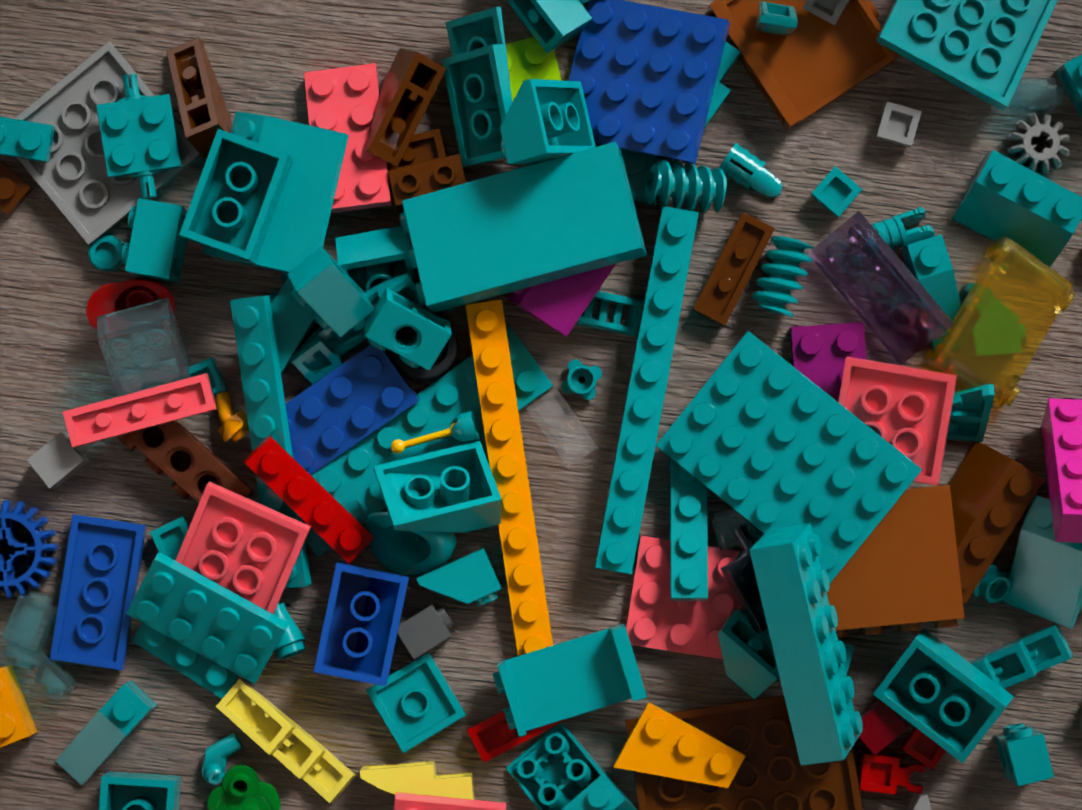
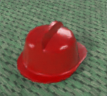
(125, 295)

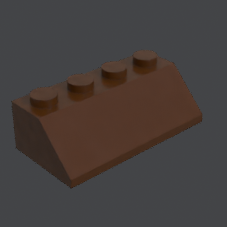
(987, 503)

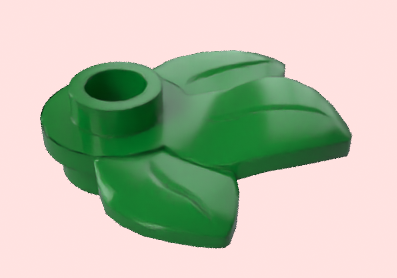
(255, 796)

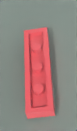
(139, 410)

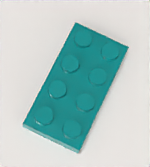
(207, 618)

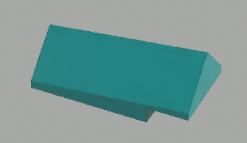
(478, 84)

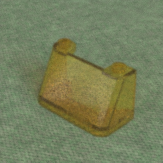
(1001, 321)

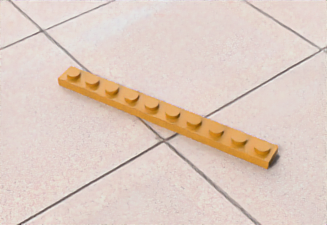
(510, 474)

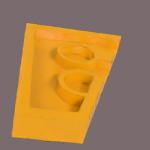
(677, 750)

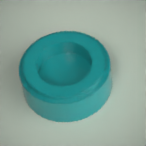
(106, 253)

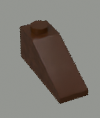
(198, 95)
(402, 104)

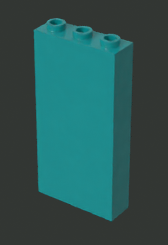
(522, 228)

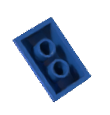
(361, 623)

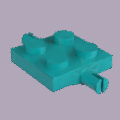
(139, 136)

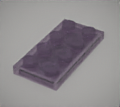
(880, 288)

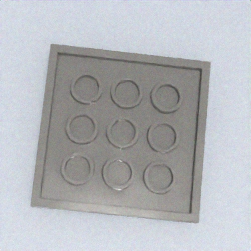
(77, 166)

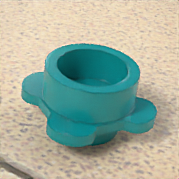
(591, 375)
(993, 585)

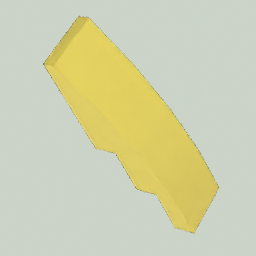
(285, 740)

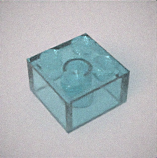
(143, 347)

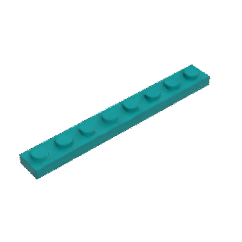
(265, 399)

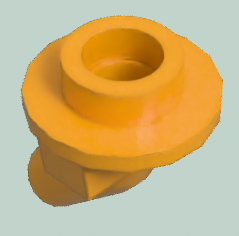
(233, 425)

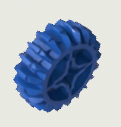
(39, 548)

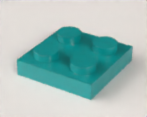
(416, 702)

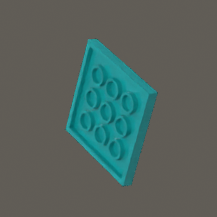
(969, 42)

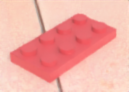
(346, 103)

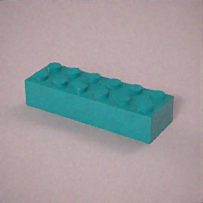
(806, 643)

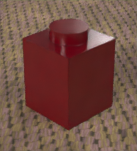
(880, 726)

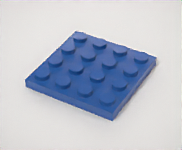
(649, 76)

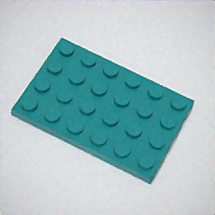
(788, 453)

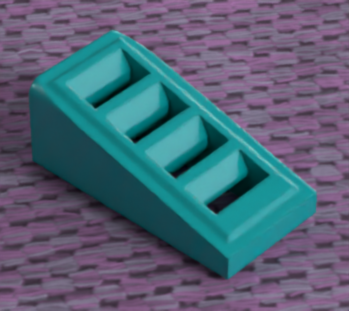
(776, 18)
(600, 323)

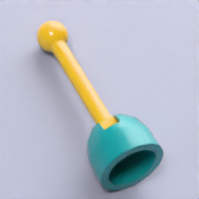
(462, 429)

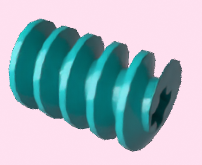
(685, 183)
(782, 275)

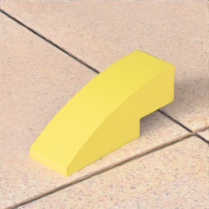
(419, 779)

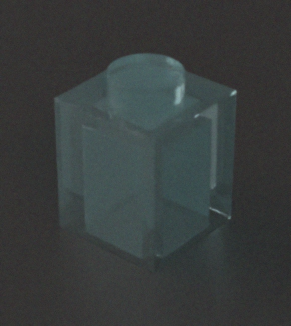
(31, 621)

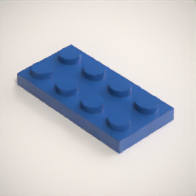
(346, 407)
(97, 592)

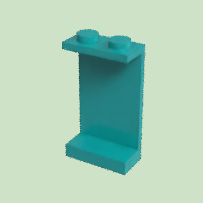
(569, 679)

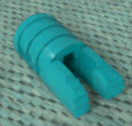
(760, 180)
(894, 232)

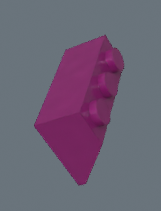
(561, 300)

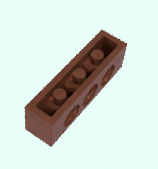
(203, 461)

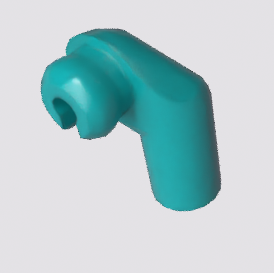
(216, 758)

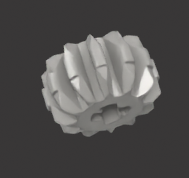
(1050, 138)

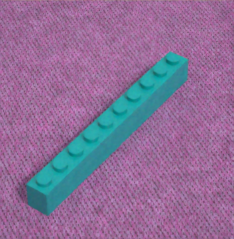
(646, 390)

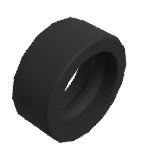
(438, 368)

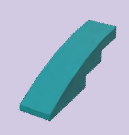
(1025, 656)

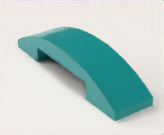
(324, 348)

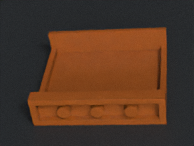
(812, 63)
(903, 569)

